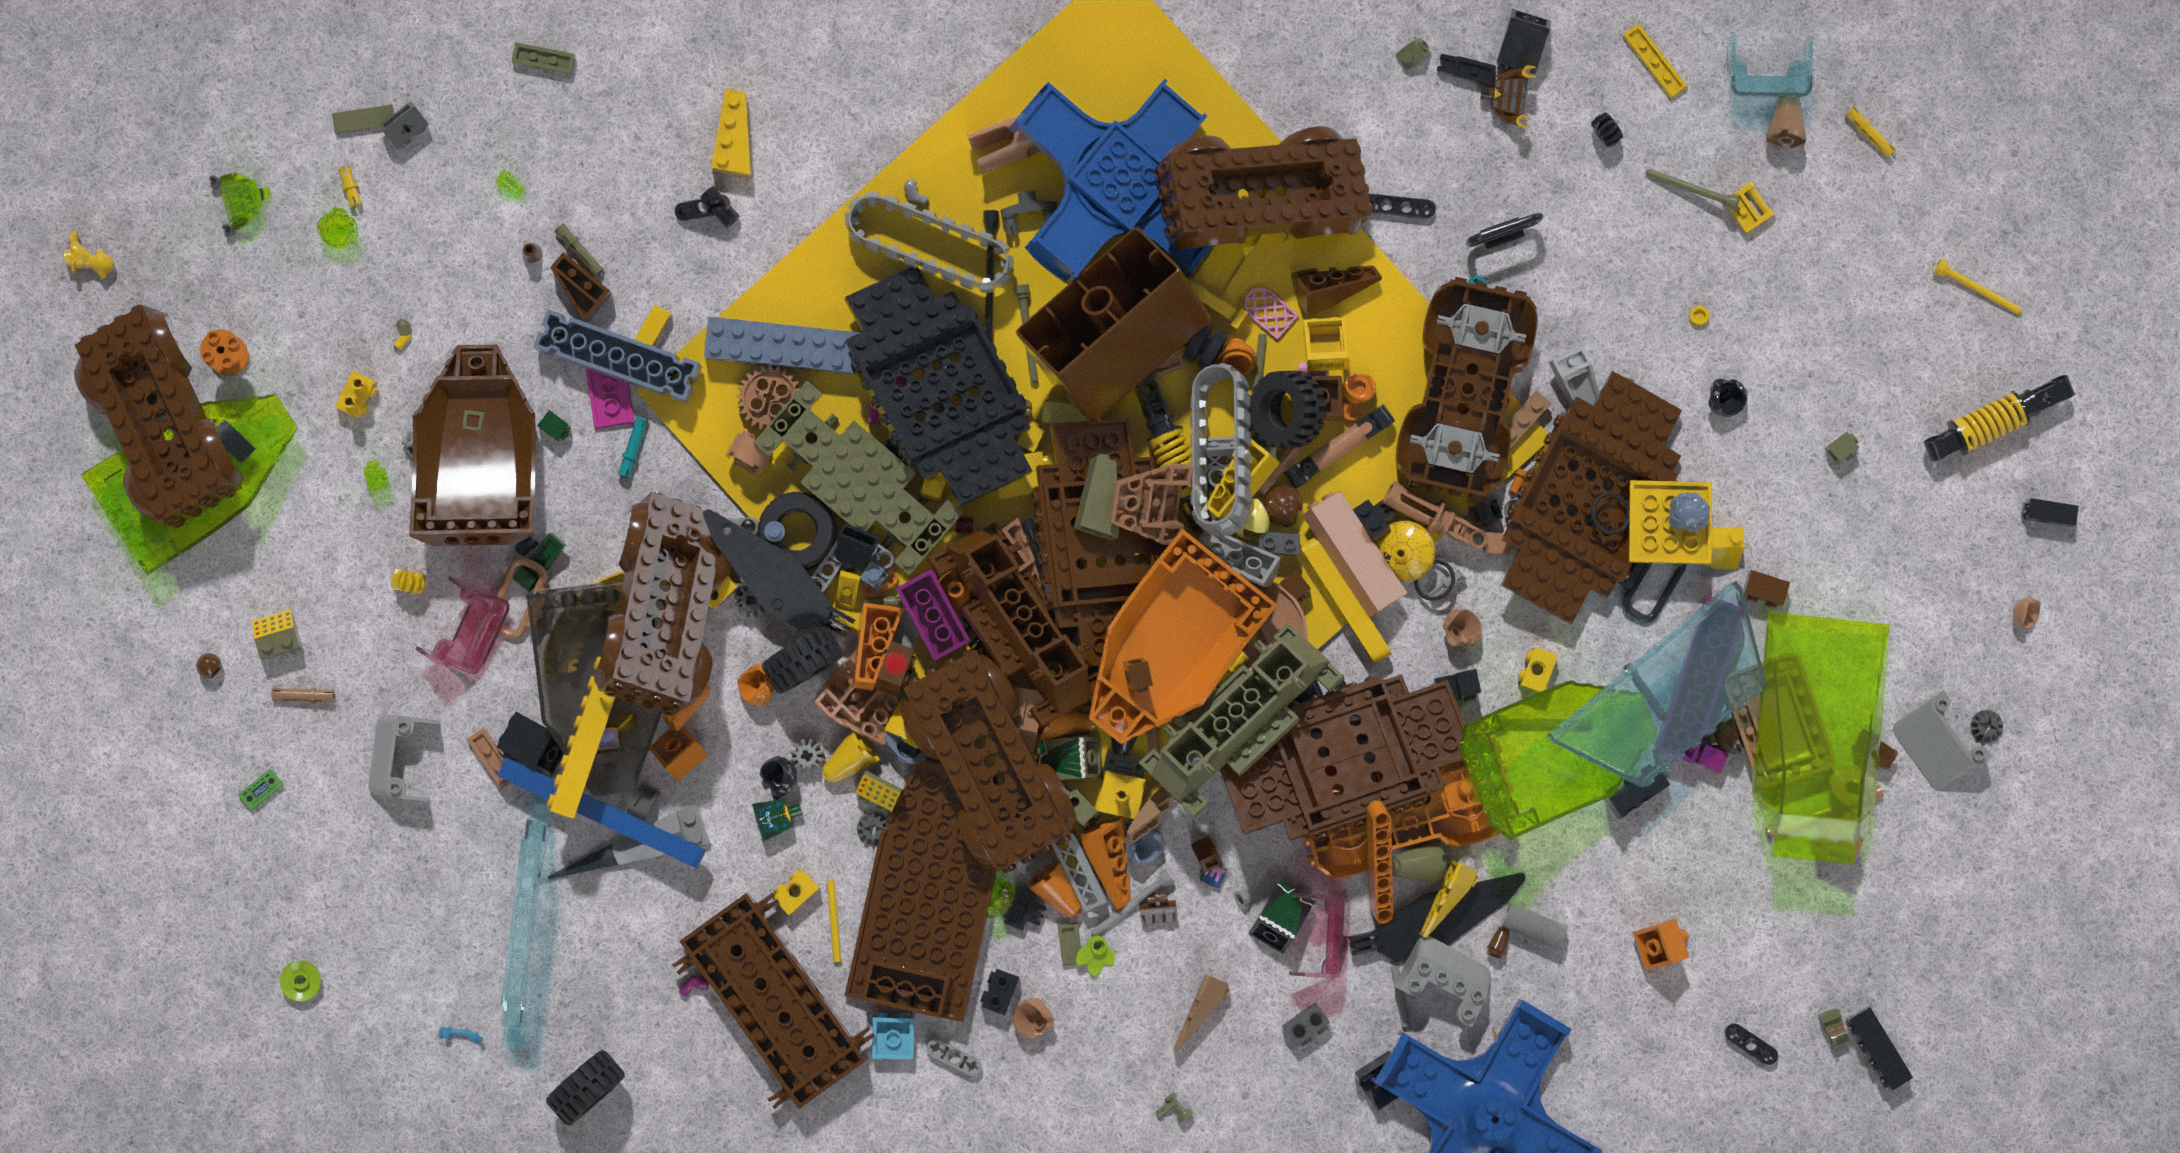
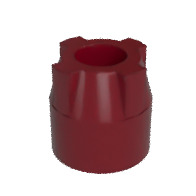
(964, 525)

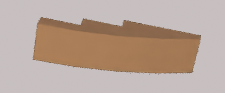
(1149, 816)

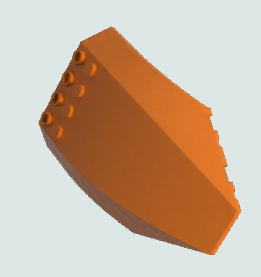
(1190, 626)

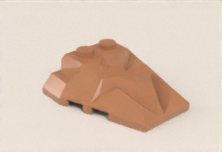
(1151, 502)
(855, 708)

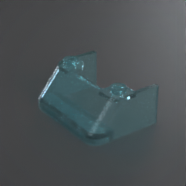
(1796, 83)

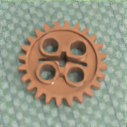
(751, 393)

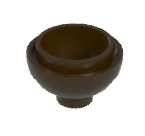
(1727, 737)

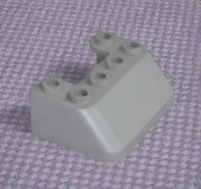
(1448, 970)

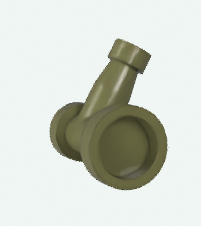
(1172, 1103)

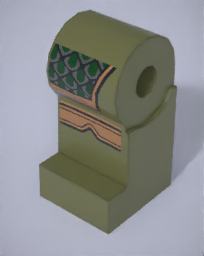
(1834, 1028)

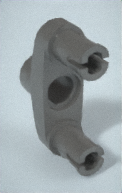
(1027, 203)

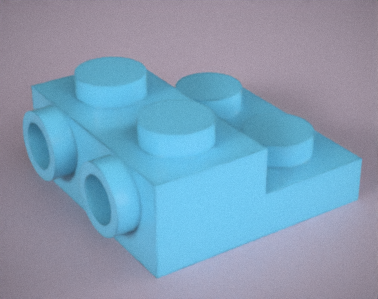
(893, 1036)

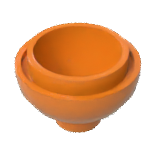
(1238, 355)
(958, 600)

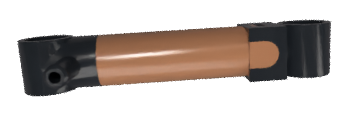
(1339, 446)

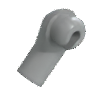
(912, 192)

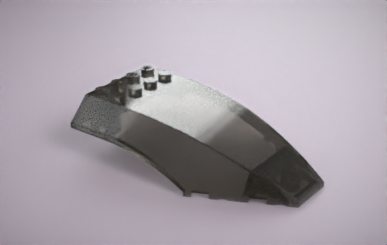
(566, 640)

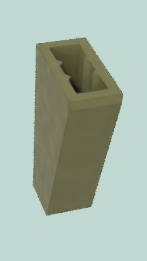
(1097, 499)

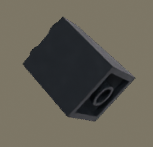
(1523, 41)
(531, 744)

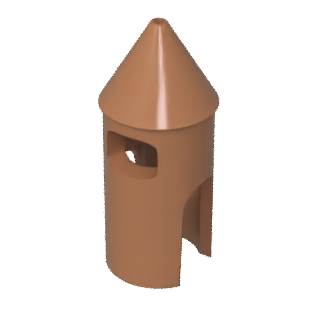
(1017, 150)

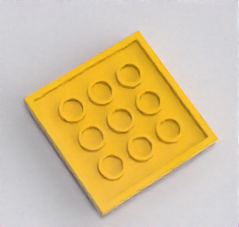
(1651, 534)

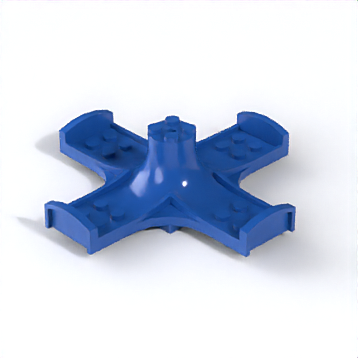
(1105, 176)
(1487, 1099)

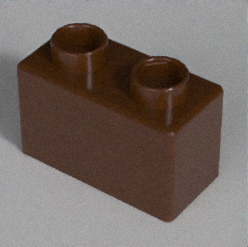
(1114, 324)

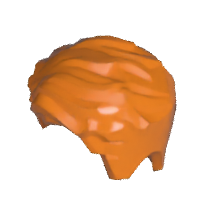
(1359, 388)

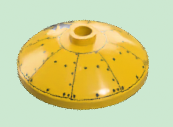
(1417, 548)

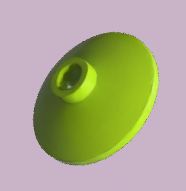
(290, 985)

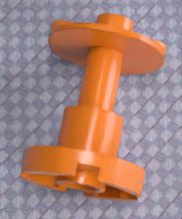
(224, 352)

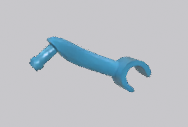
(446, 1034)

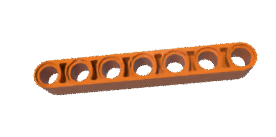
(1380, 861)

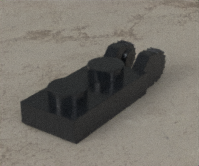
(1468, 69)

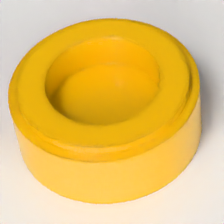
(1699, 315)

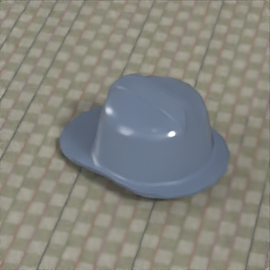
(903, 752)

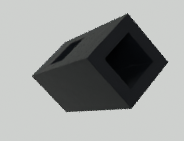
(2050, 512)

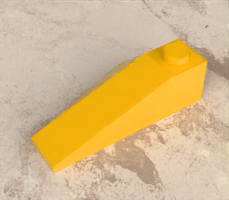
(1453, 888)

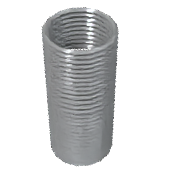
(1528, 923)

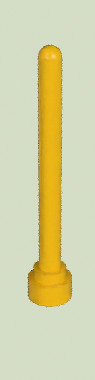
(1944, 269)

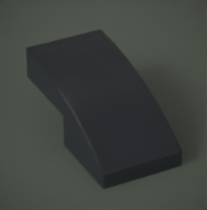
(234, 442)

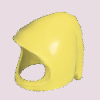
(1257, 520)

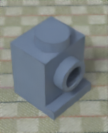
(874, 575)

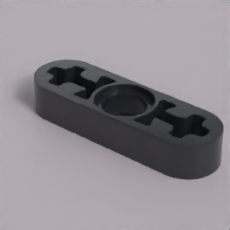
(696, 213)
(1761, 1057)

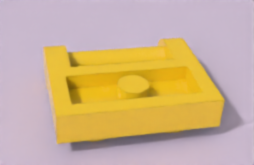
(1745, 213)

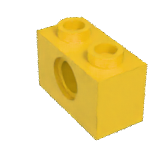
(1546, 661)
(807, 886)

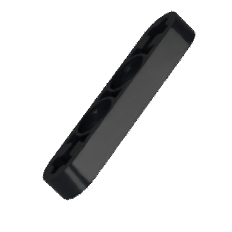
(1396, 206)

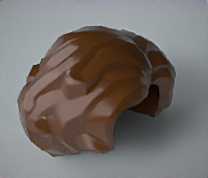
(1283, 505)

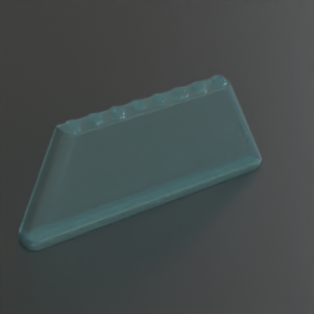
(1670, 694)

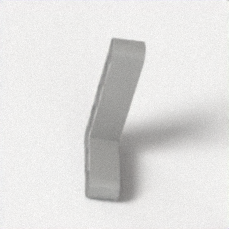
(831, 560)

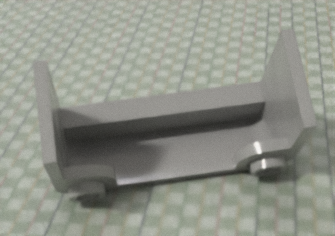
(380, 778)

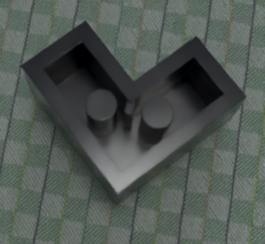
(1463, 684)

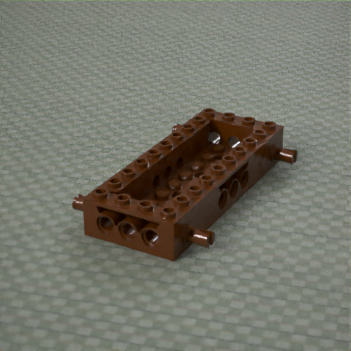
(786, 990)

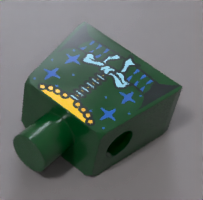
(775, 817)

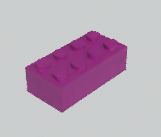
(933, 614)

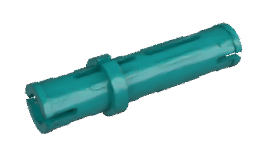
(631, 451)

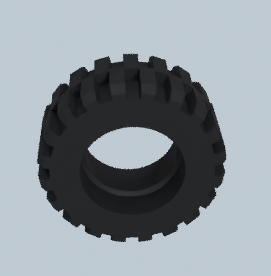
(1307, 404)
(802, 659)
(585, 1087)

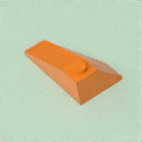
(1106, 851)

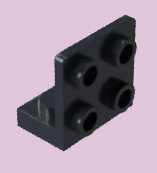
(1377, 1095)

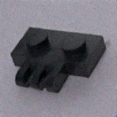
(1375, 518)
(1023, 909)

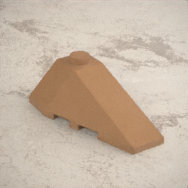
(1207, 999)

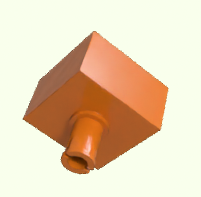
(1661, 944)

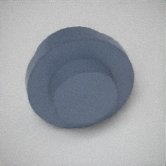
(774, 531)

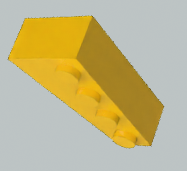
(732, 140)

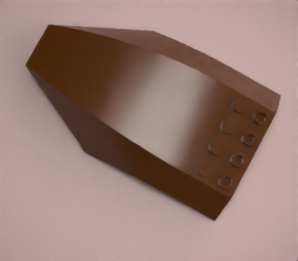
(467, 481)

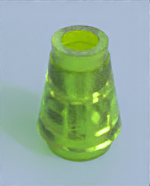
(509, 183)

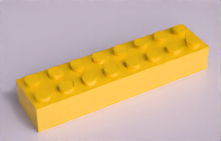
(582, 750)

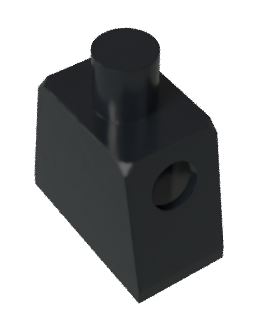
(855, 547)

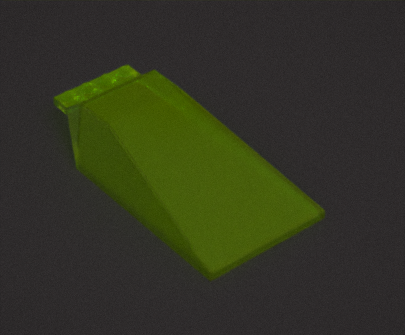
(1819, 733)

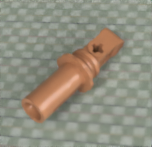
(1441, 519)

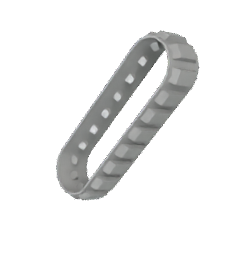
(929, 217)
(1242, 456)

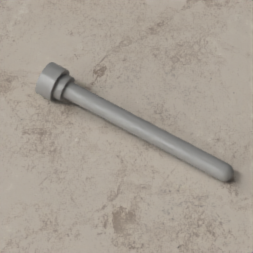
(1163, 880)

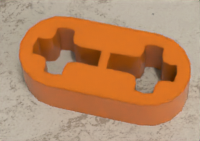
(886, 586)

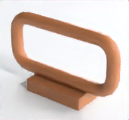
(506, 584)

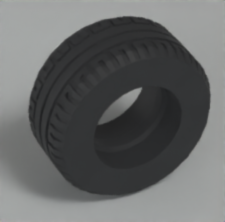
(813, 507)

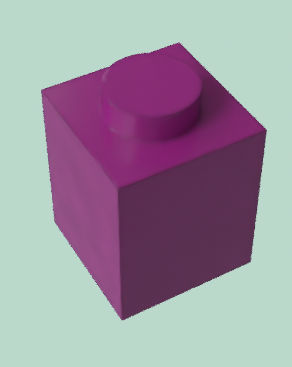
(1711, 758)

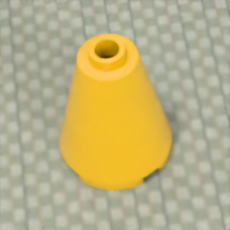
(849, 758)

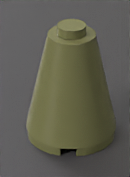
(1420, 863)

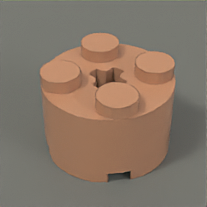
(747, 454)

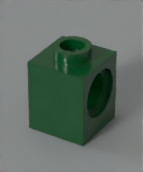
(554, 426)

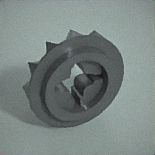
(1979, 731)
(879, 820)

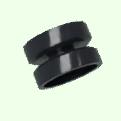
(1205, 346)

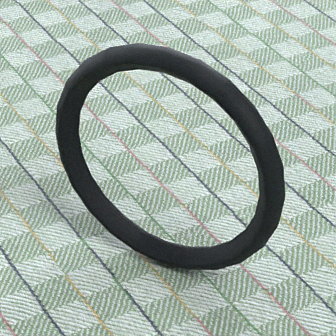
(1610, 532)
(1446, 592)

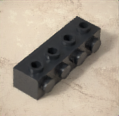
(1879, 1049)

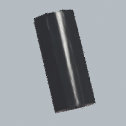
(726, 218)

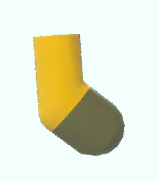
(405, 333)

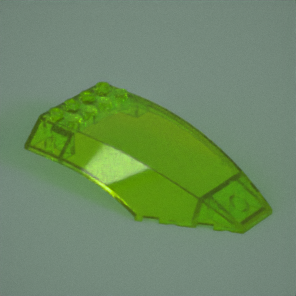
(258, 419)
(1525, 775)

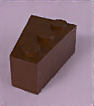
(580, 286)

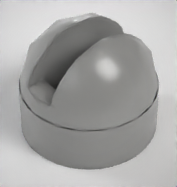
(1245, 897)

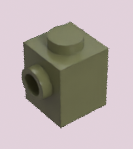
(1843, 447)

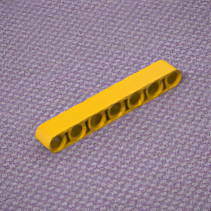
(1345, 601)

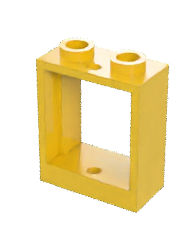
(1325, 360)

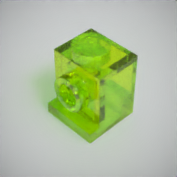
(375, 476)

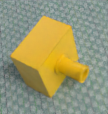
(1121, 795)

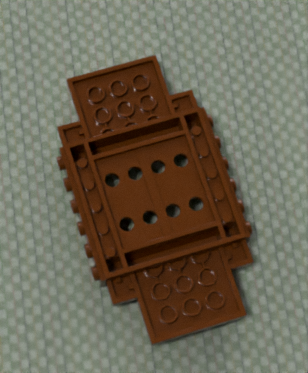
(1558, 553)
(1092, 595)
(1405, 732)

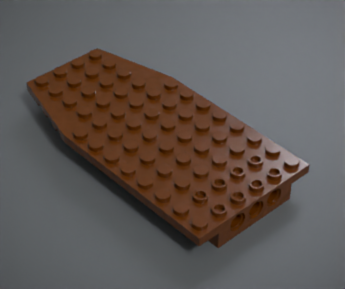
(922, 906)

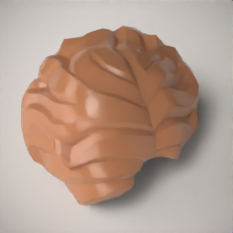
(1462, 628)
(1032, 1018)

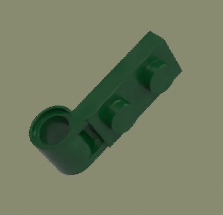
(545, 556)

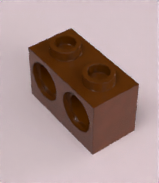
(1138, 674)

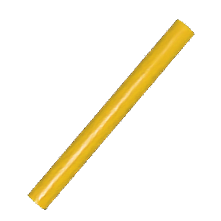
(833, 920)

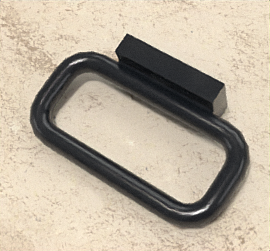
(1504, 232)
(1638, 573)

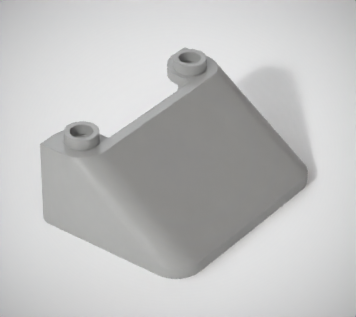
(1935, 744)

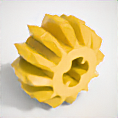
(408, 581)

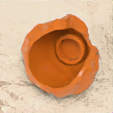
(755, 686)

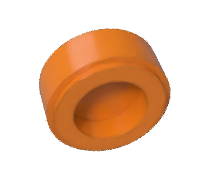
(1352, 412)

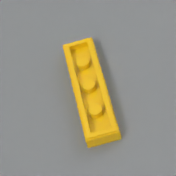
(1654, 60)

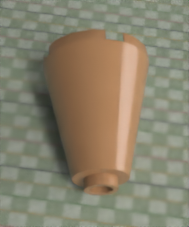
(1787, 124)

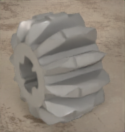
(810, 749)

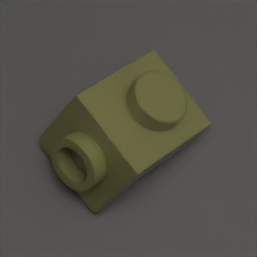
(1413, 53)

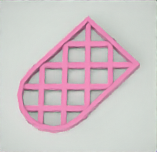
(1274, 297)

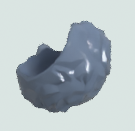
(1689, 512)
(1145, 849)

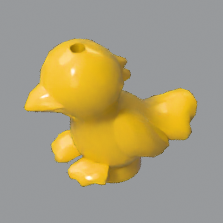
(81, 258)

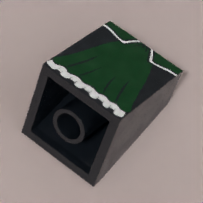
(1281, 917)

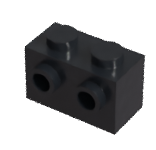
(1000, 991)

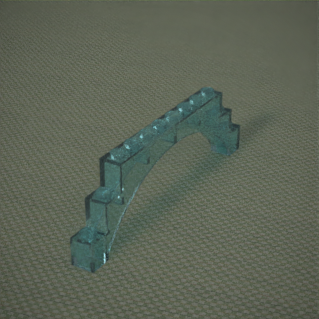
(522, 921)

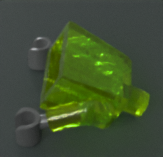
(240, 199)

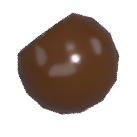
(208, 665)

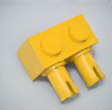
(356, 395)

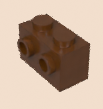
(1765, 588)

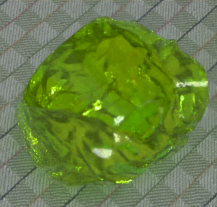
(337, 228)
(1001, 898)

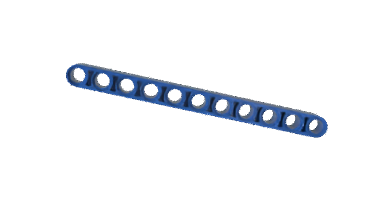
(606, 815)

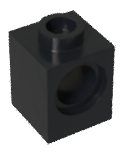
(1485, 513)

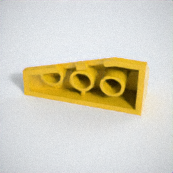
(1726, 547)

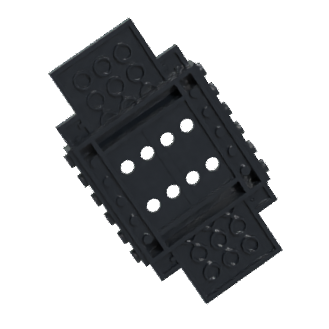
(909, 330)

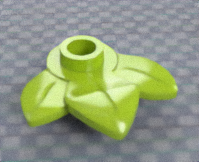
(1095, 958)

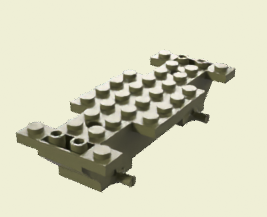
(857, 478)
(1240, 718)

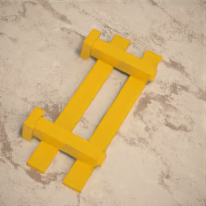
(1222, 307)

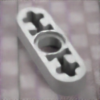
(955, 1065)

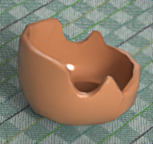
(2019, 612)

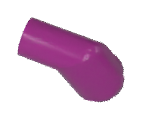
(694, 982)

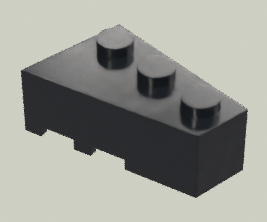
(1632, 796)

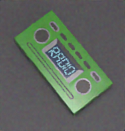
(260, 789)

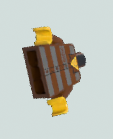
(1509, 95)

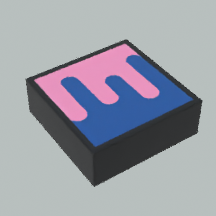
(1214, 877)

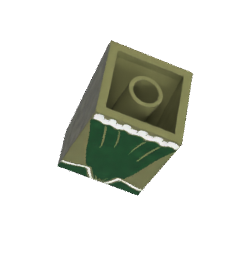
(1073, 757)

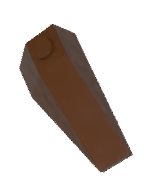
(1324, 289)

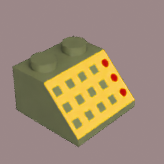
(276, 634)
(878, 791)

